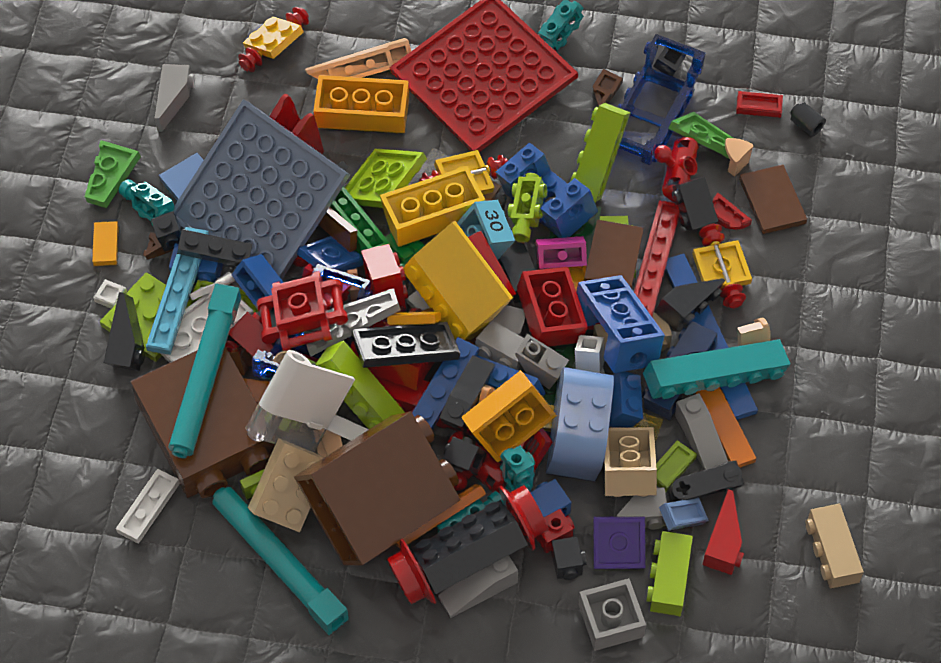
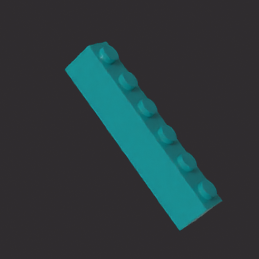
(716, 369)

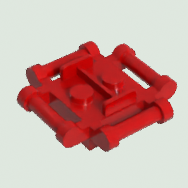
(300, 308)

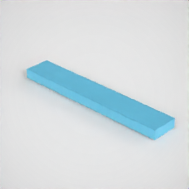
(173, 302)

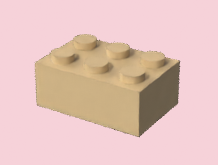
(630, 462)
(277, 493)

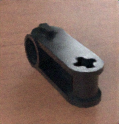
(708, 482)

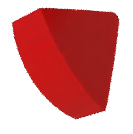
(305, 128)

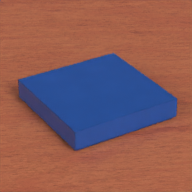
(330, 254)

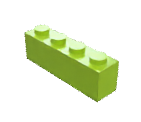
(601, 148)
(366, 396)

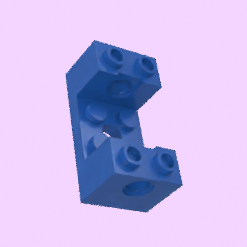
(572, 201)
(631, 330)

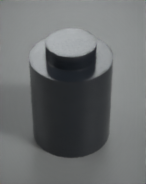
(807, 119)

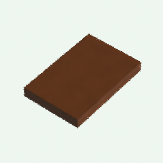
(773, 199)
(614, 251)

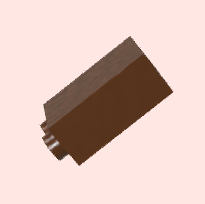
(222, 443)
(379, 487)

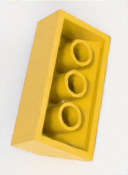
(429, 205)

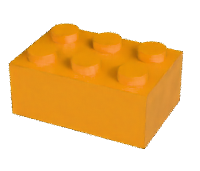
(509, 415)

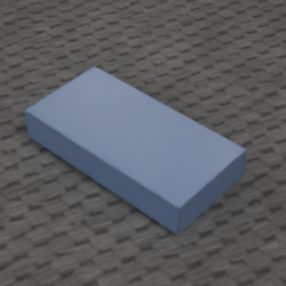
(683, 513)

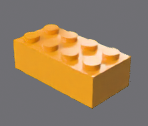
(361, 104)

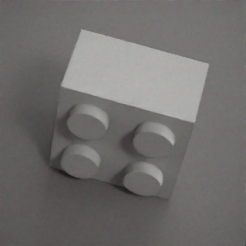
(612, 614)

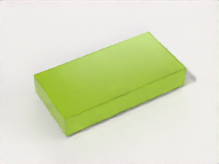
(673, 464)

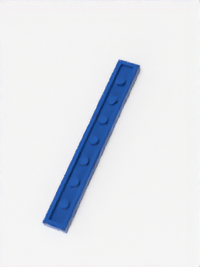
(738, 397)

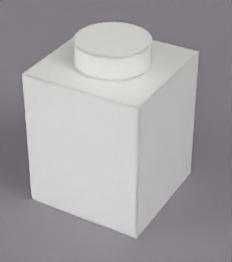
(589, 353)

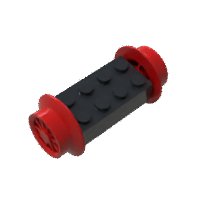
(468, 545)

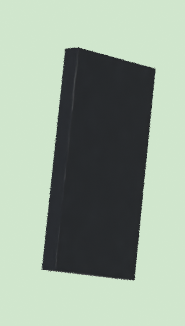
(405, 344)

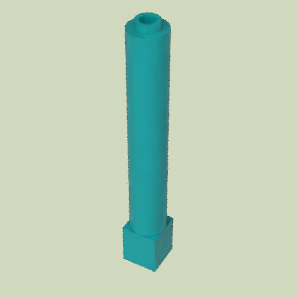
(221, 314)
(320, 602)

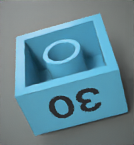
(491, 220)

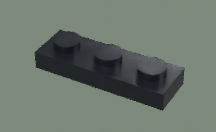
(213, 248)

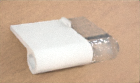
(298, 403)

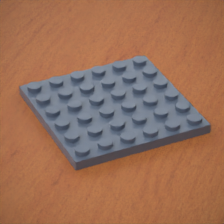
(261, 188)

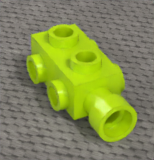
(526, 210)

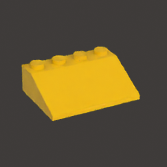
(457, 282)

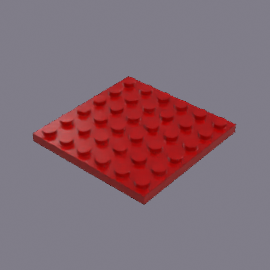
(484, 73)

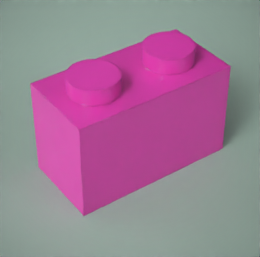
(561, 252)

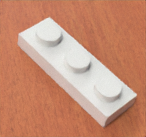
(147, 506)

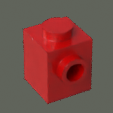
(558, 528)

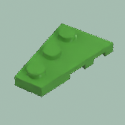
(702, 131)
(110, 170)

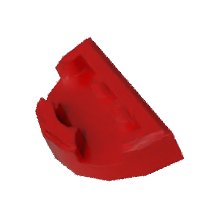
(729, 215)

